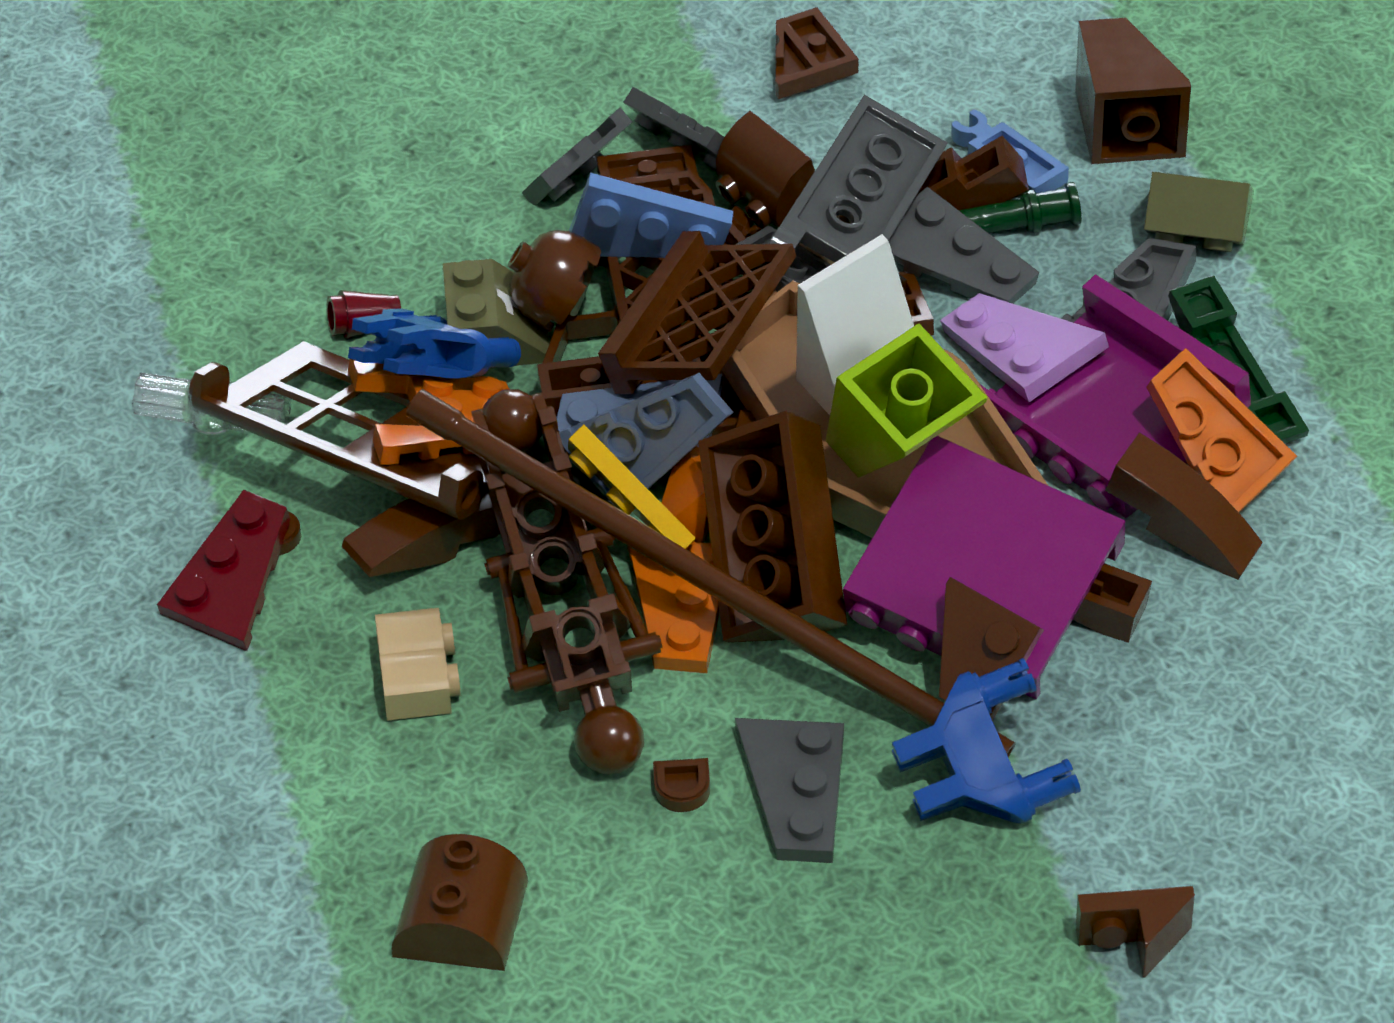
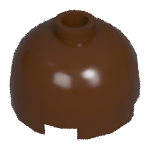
(550, 275)

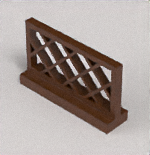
(673, 298)

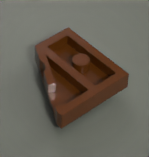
(810, 53)
(980, 636)

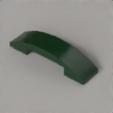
(1210, 317)

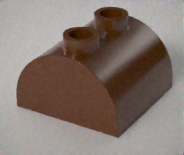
(762, 170)
(462, 903)

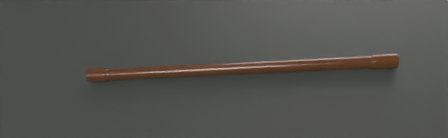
(454, 426)

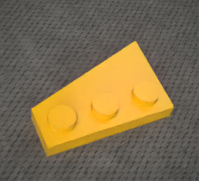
(625, 489)

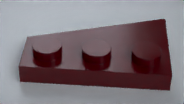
(228, 573)

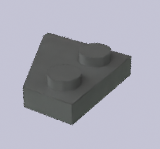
(582, 157)

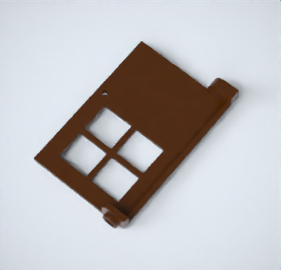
(445, 484)

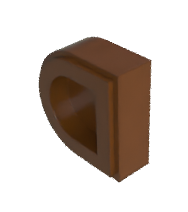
(682, 783)

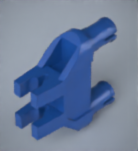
(430, 346)
(975, 755)

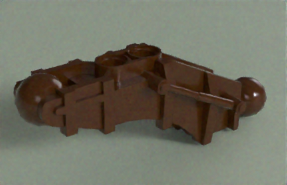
(608, 735)

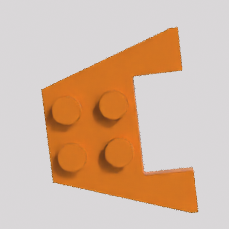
(393, 440)

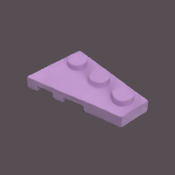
(1021, 344)

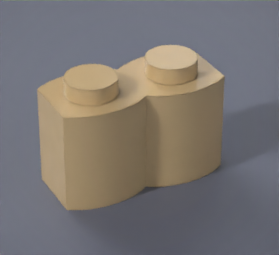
(415, 665)

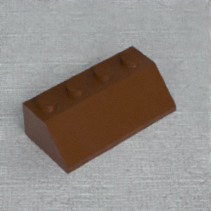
(773, 521)

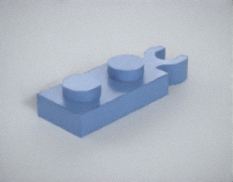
(1041, 168)

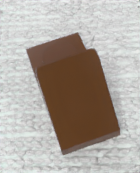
(1147, 916)

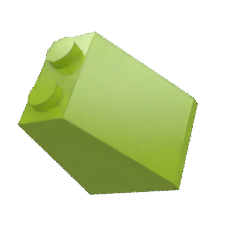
(898, 401)

